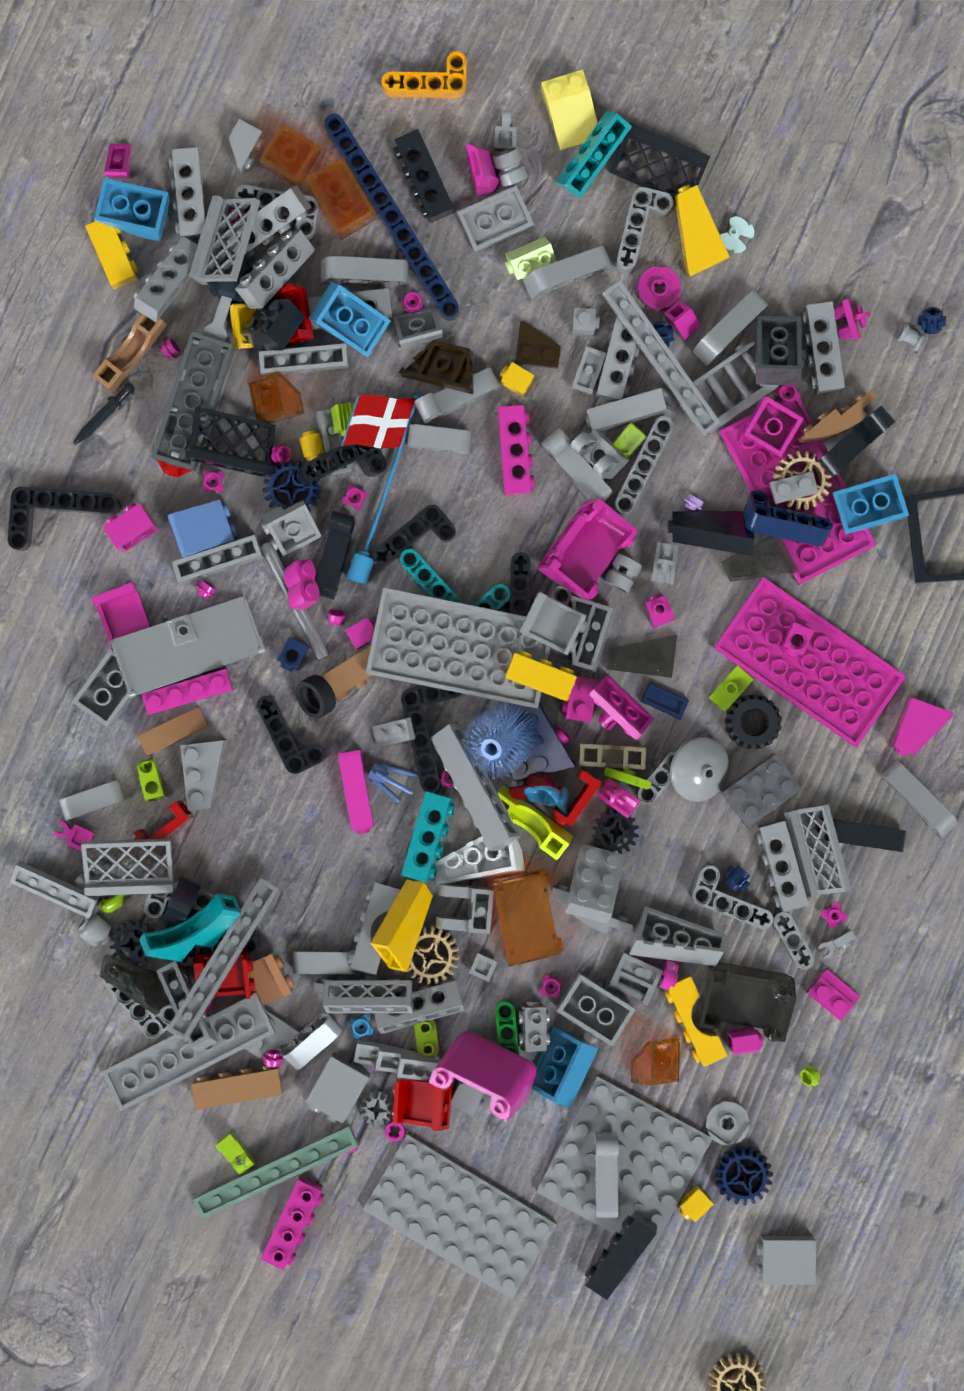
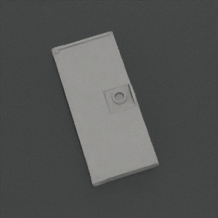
(187, 646)

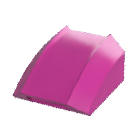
(482, 170)

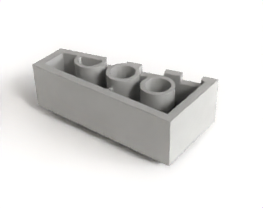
(676, 939)

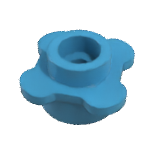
(357, 1031)

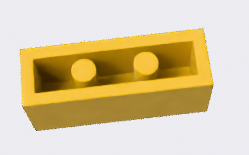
(112, 254)
(541, 675)

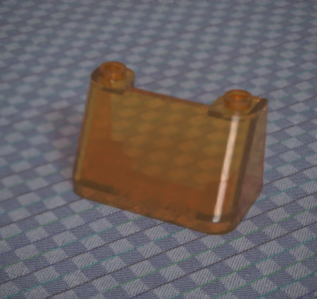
(526, 917)

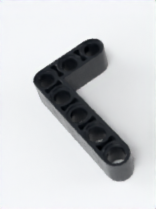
(54, 504)
(427, 750)

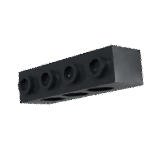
(414, 143)

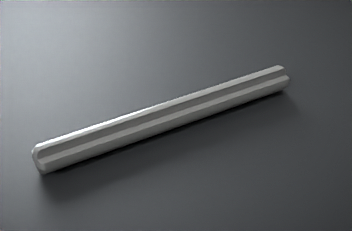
(302, 615)

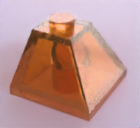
(275, 398)
(657, 1062)

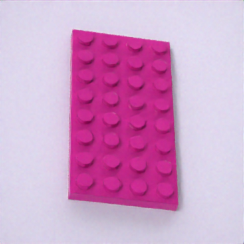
(757, 469)
(838, 679)

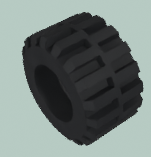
(772, 722)

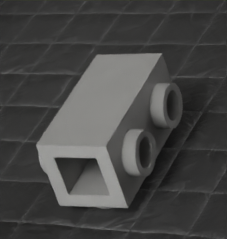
(533, 1027)

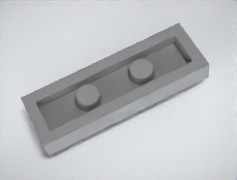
(330, 439)

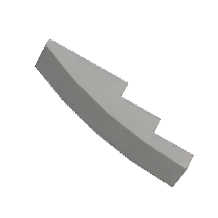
(395, 1059)

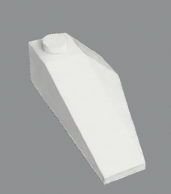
(478, 862)

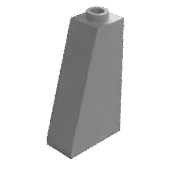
(630, 409)

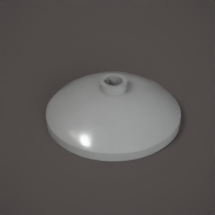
(690, 768)

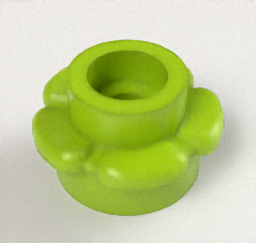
(810, 1076)

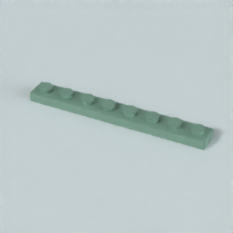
(276, 1172)

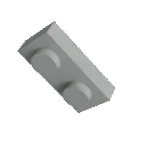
(588, 370)
(793, 487)
(393, 732)

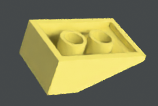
(569, 108)

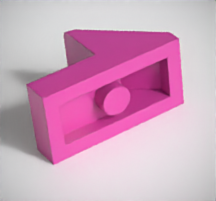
(118, 161)

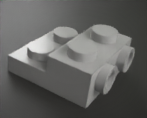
(290, 527)

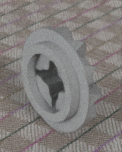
(370, 1101)

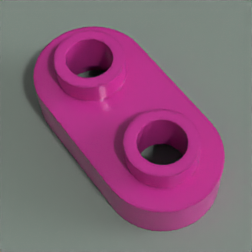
(669, 974)

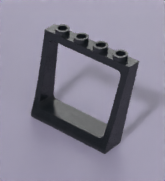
(915, 535)

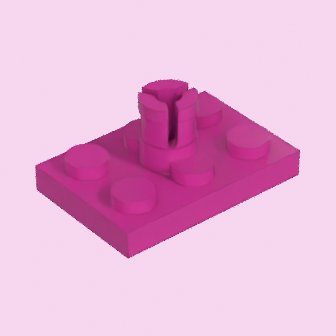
(620, 708)

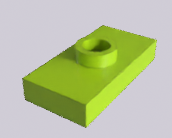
(629, 440)
(730, 688)
(628, 777)

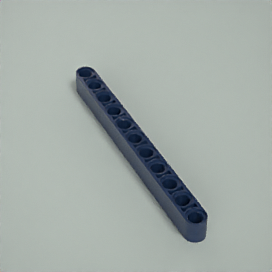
(386, 208)

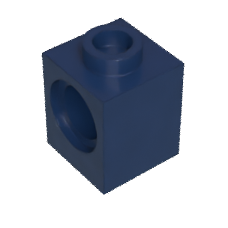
(302, 650)

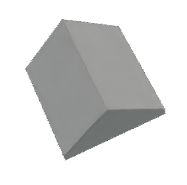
(418, 327)

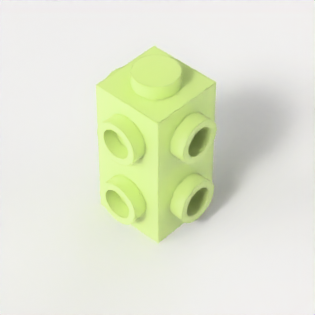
(529, 258)

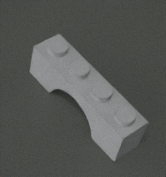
(365, 956)

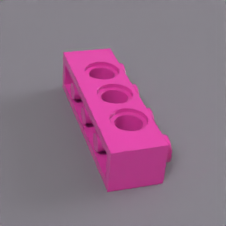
(507, 416)

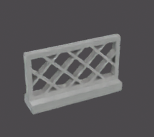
(214, 236)
(808, 852)
(128, 884)

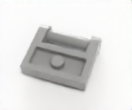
(638, 972)

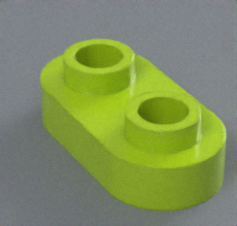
(427, 1038)

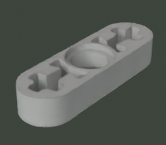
(806, 951)

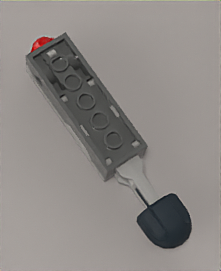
(199, 381)

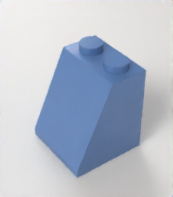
(202, 527)

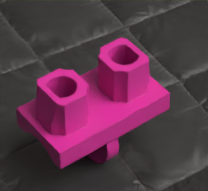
(851, 330)
(618, 797)

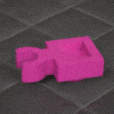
(75, 835)

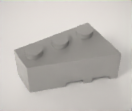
(592, 640)
(201, 772)

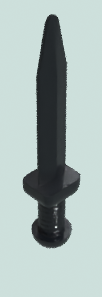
(113, 404)

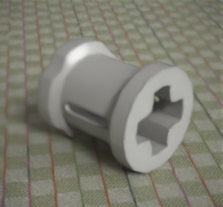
(911, 337)

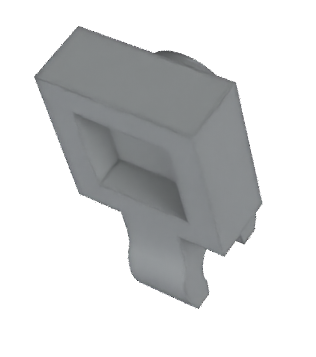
(505, 135)
(840, 940)

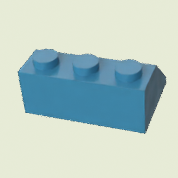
(563, 1067)

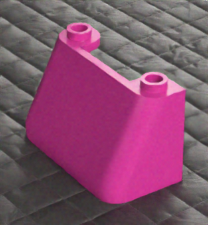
(587, 548)
(488, 1069)

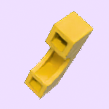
(707, 1045)

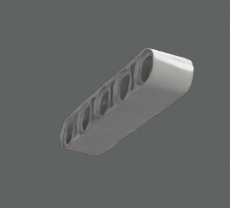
(644, 455)

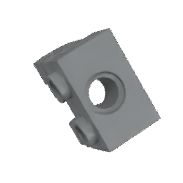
(590, 444)
(478, 910)

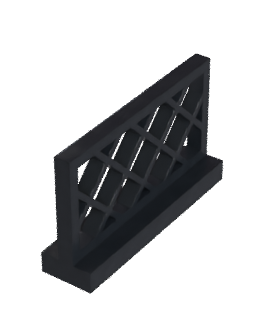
(663, 145)
(224, 459)

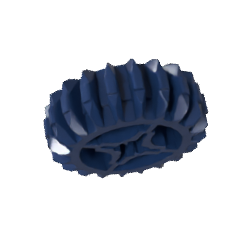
(291, 469)
(752, 1172)

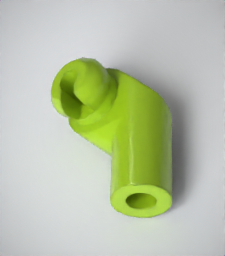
(111, 904)

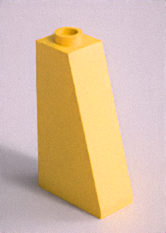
(698, 234)
(402, 925)

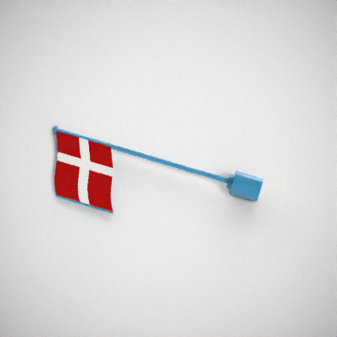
(378, 424)

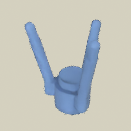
(380, 775)

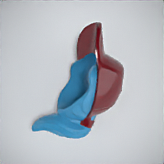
(542, 789)

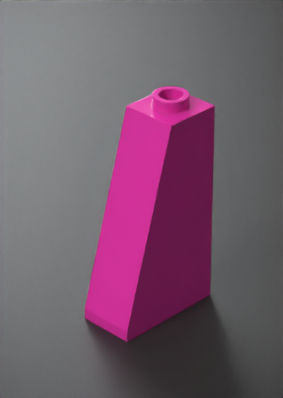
(356, 791)

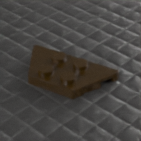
(443, 366)

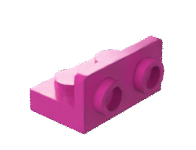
(579, 703)

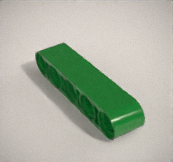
(507, 1021)

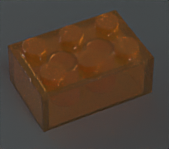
(341, 198)

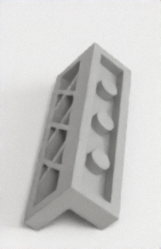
(54, 889)
(368, 1004)

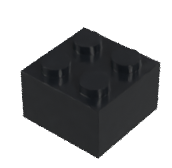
(273, 325)

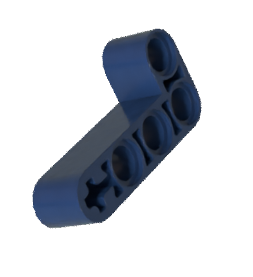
(784, 523)

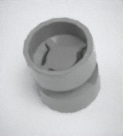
(510, 168)
(619, 580)

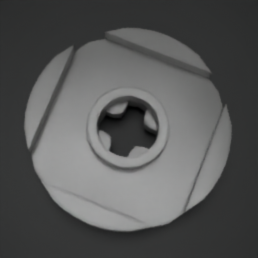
(727, 1135)

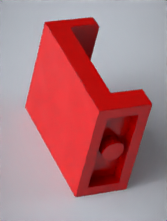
(298, 297)
(580, 801)
(182, 817)
(238, 978)
(421, 1104)

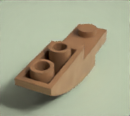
(839, 421)

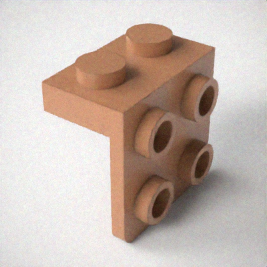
(270, 978)

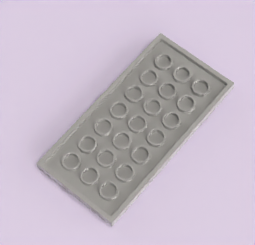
(451, 647)
(459, 1216)

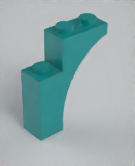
(201, 929)

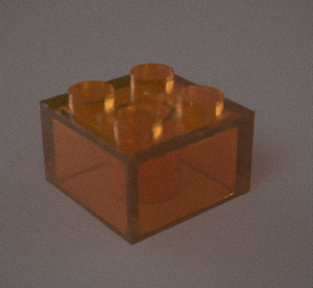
(290, 155)

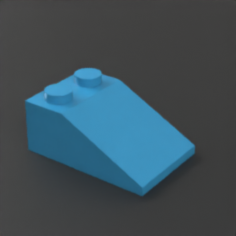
(133, 209)
(349, 319)
(871, 504)

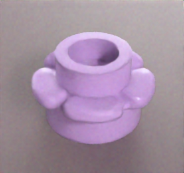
(693, 503)

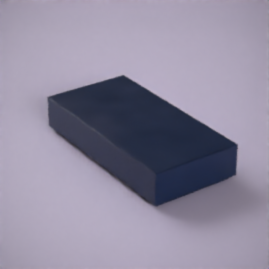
(664, 701)

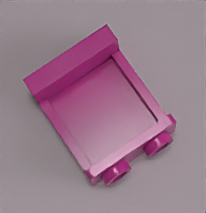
(121, 611)

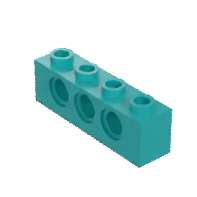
(593, 154)
(413, 867)

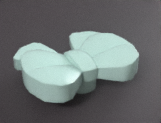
(738, 227)

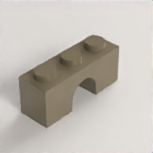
(612, 756)

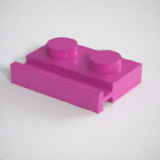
(833, 994)

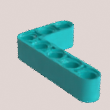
(449, 595)

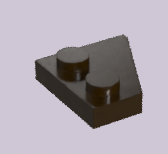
(536, 348)

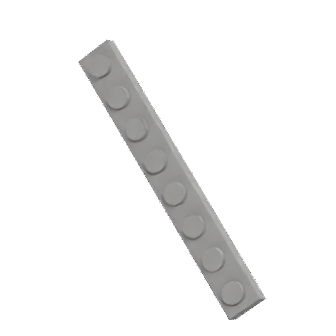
(661, 358)
(222, 960)

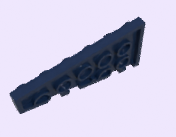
(549, 751)

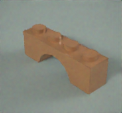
(120, 364)

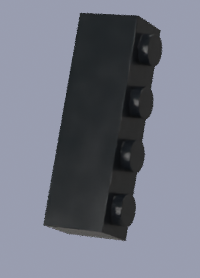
(620, 1255)

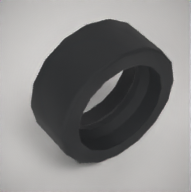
(307, 700)

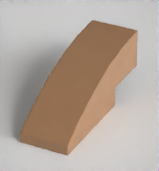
(173, 731)

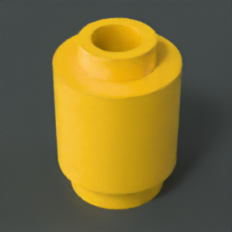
(311, 445)

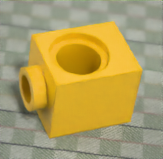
(516, 379)
(695, 1204)

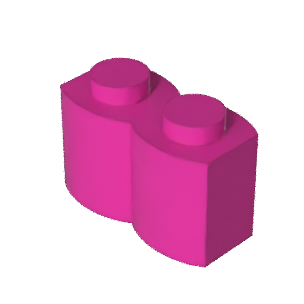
(301, 584)
(744, 1040)

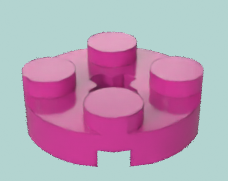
(659, 276)

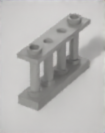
(749, 397)

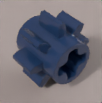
(932, 320)
(664, 332)
(737, 878)

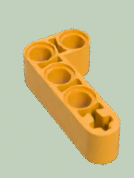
(425, 78)

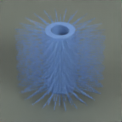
(500, 741)

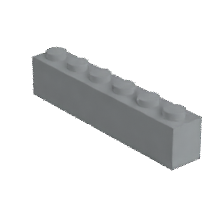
(476, 790)

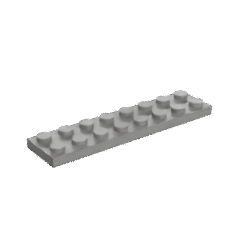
(175, 1061)

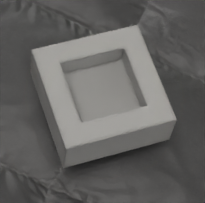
(483, 967)

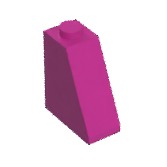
(917, 726)

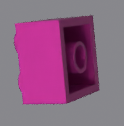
(771, 426)
(130, 527)

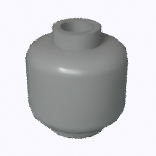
(95, 930)

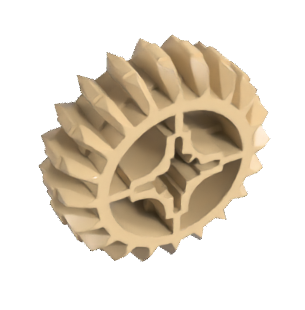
(810, 463)
(439, 959)
(742, 1365)

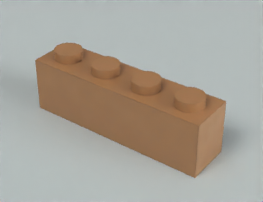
(349, 675)
(236, 1087)

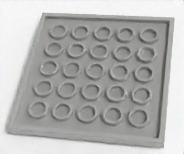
(653, 1158)

